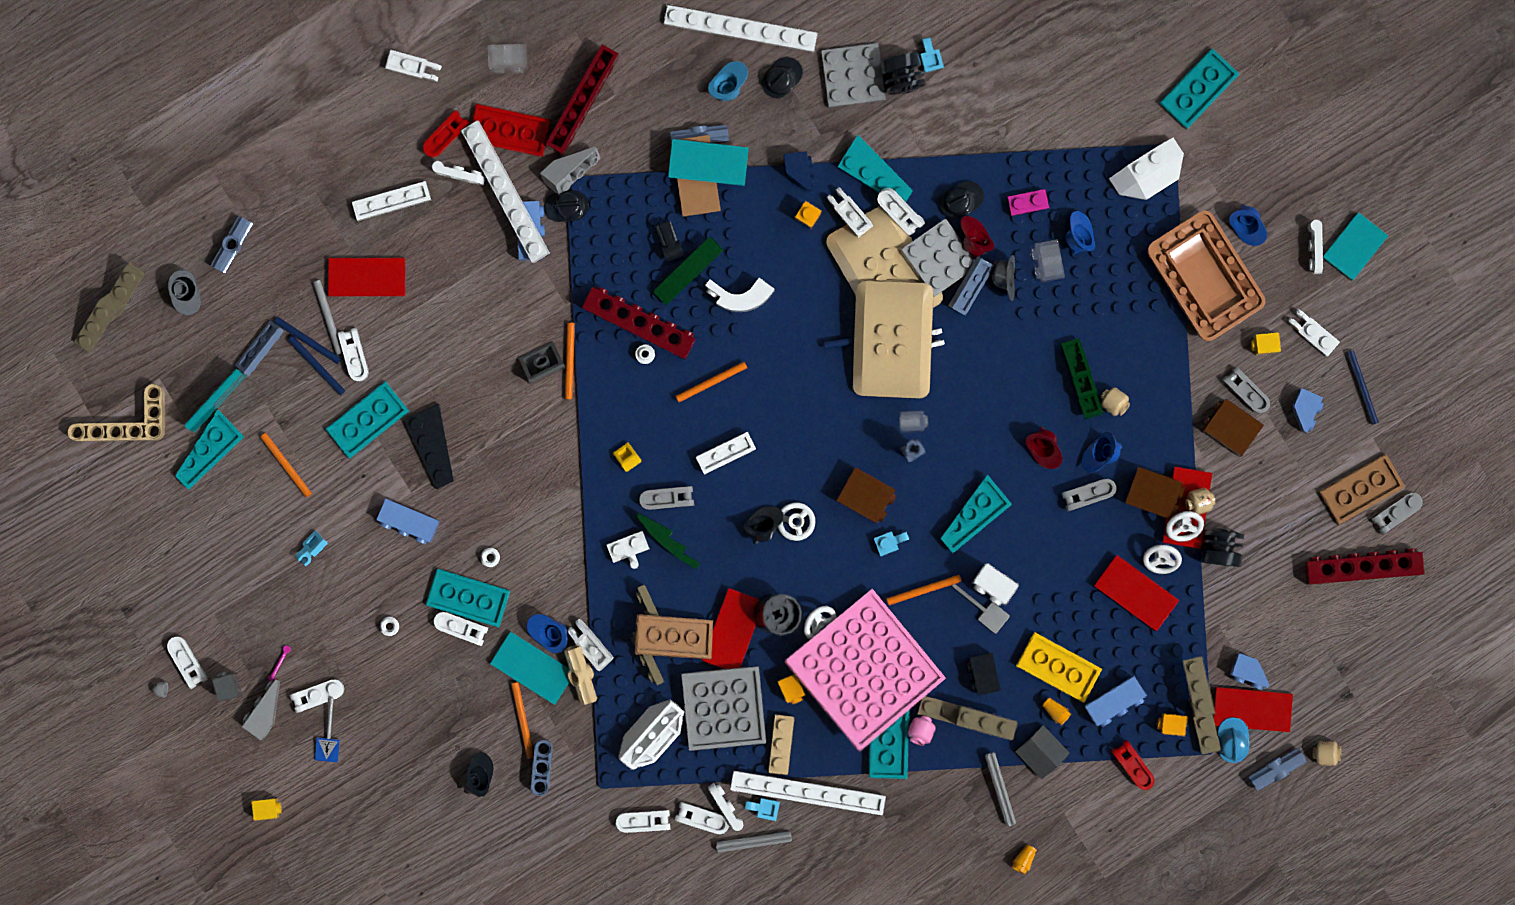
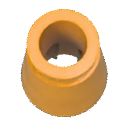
(1056, 711)
(1024, 859)

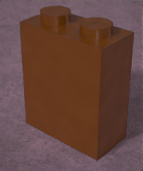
(1232, 427)
(1155, 493)
(866, 496)

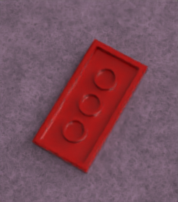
(513, 130)
(367, 277)
(1191, 481)
(1136, 593)
(733, 630)
(1256, 708)

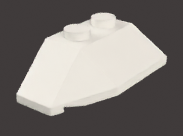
(1150, 172)
(651, 734)

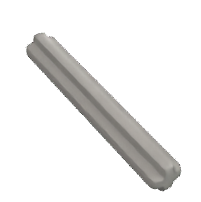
(1000, 789)
(755, 841)

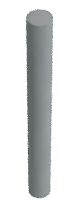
(328, 317)

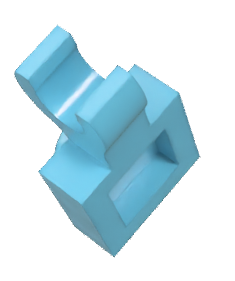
(931, 58)
(888, 543)
(312, 546)
(766, 808)

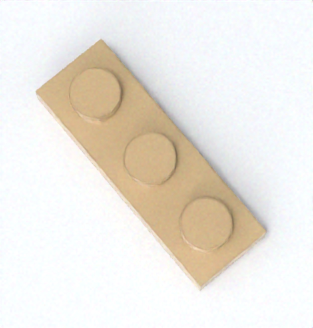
(781, 744)

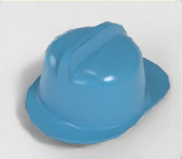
(728, 81)
(1233, 740)

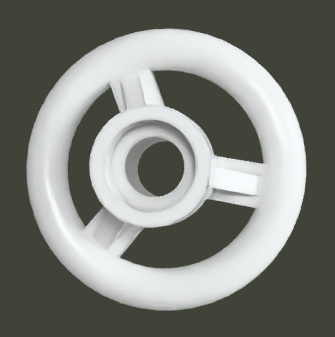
(806, 510)
(1183, 524)
(1162, 556)
(817, 621)

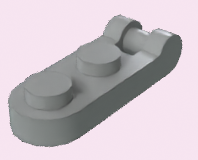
(1247, 391)
(1090, 493)
(666, 498)
(1398, 512)

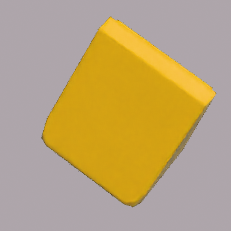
(627, 457)

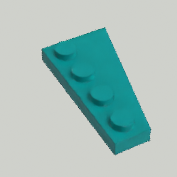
(871, 169)
(214, 444)
(977, 513)

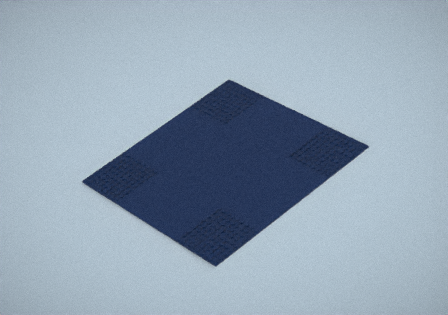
(810, 430)

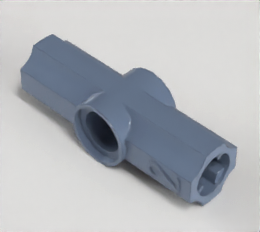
(717, 134)
(226, 256)
(912, 450)
(1277, 769)

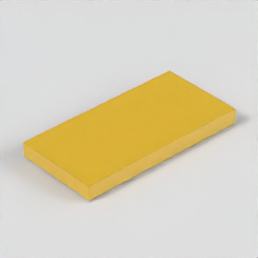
(1059, 667)

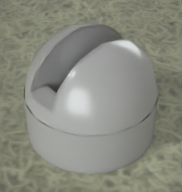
(160, 689)

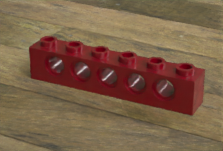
(582, 100)
(680, 349)
(1414, 566)

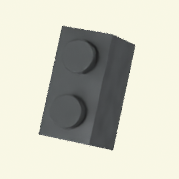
(227, 686)

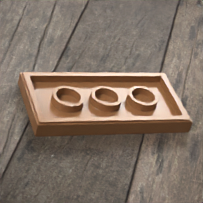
(695, 195)
(1362, 489)
(673, 637)

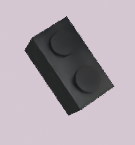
(984, 674)

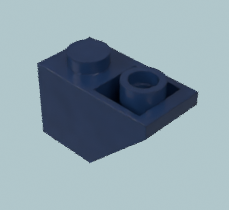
(797, 169)

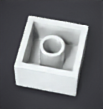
(994, 584)

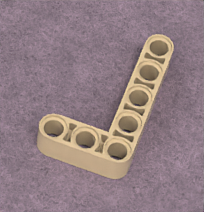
(126, 428)

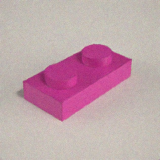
(1028, 202)

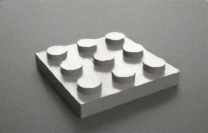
(853, 75)
(938, 257)

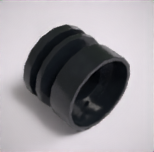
(902, 73)
(1222, 548)
(787, 612)

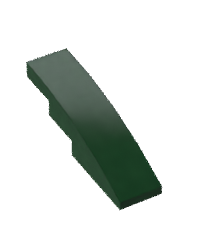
(688, 270)
(1082, 378)
(663, 536)

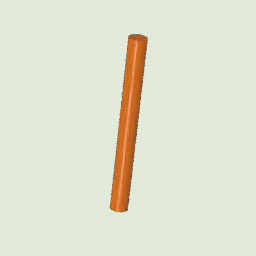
(569, 361)
(712, 381)
(286, 465)
(924, 589)
(522, 720)

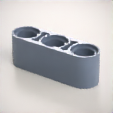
(536, 775)

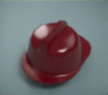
(976, 237)
(1044, 448)

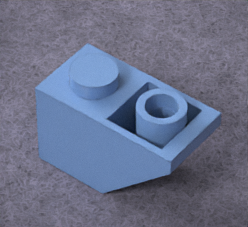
(1305, 408)
(1250, 670)

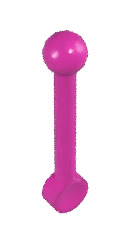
(286, 649)

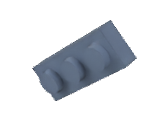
(971, 285)
(259, 348)

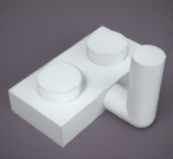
(628, 548)

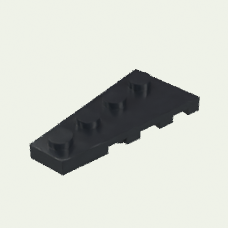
(430, 440)

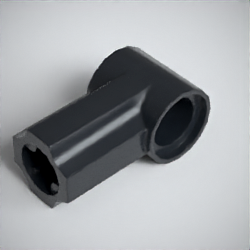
(670, 245)

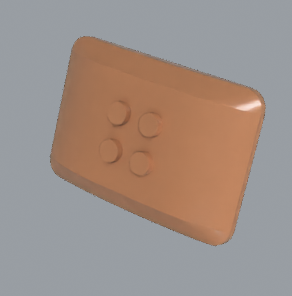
(1206, 276)

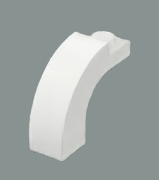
(743, 302)

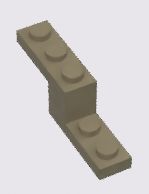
(109, 307)
(654, 674)
(1201, 705)
(967, 717)

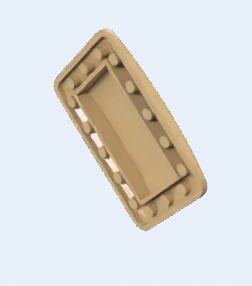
(875, 253)
(893, 339)

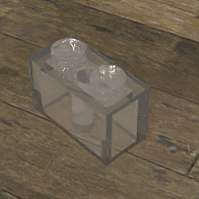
(507, 57)
(1048, 261)
(912, 421)

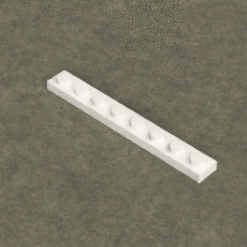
(740, 28)
(505, 192)
(808, 792)

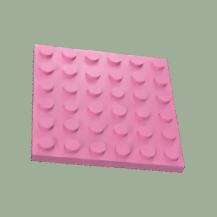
(865, 670)

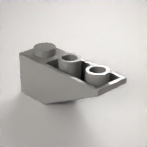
(566, 170)
(264, 715)

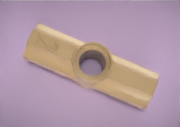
(580, 674)

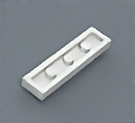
(391, 201)

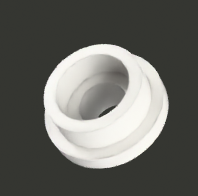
(645, 348)
(494, 562)
(384, 622)

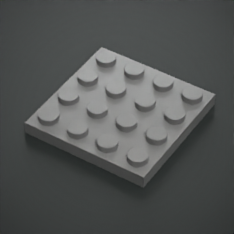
(723, 708)

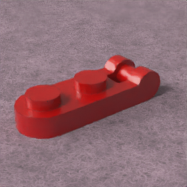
(444, 135)
(1134, 766)

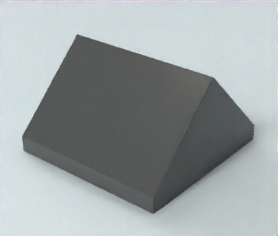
(542, 363)
(1042, 752)

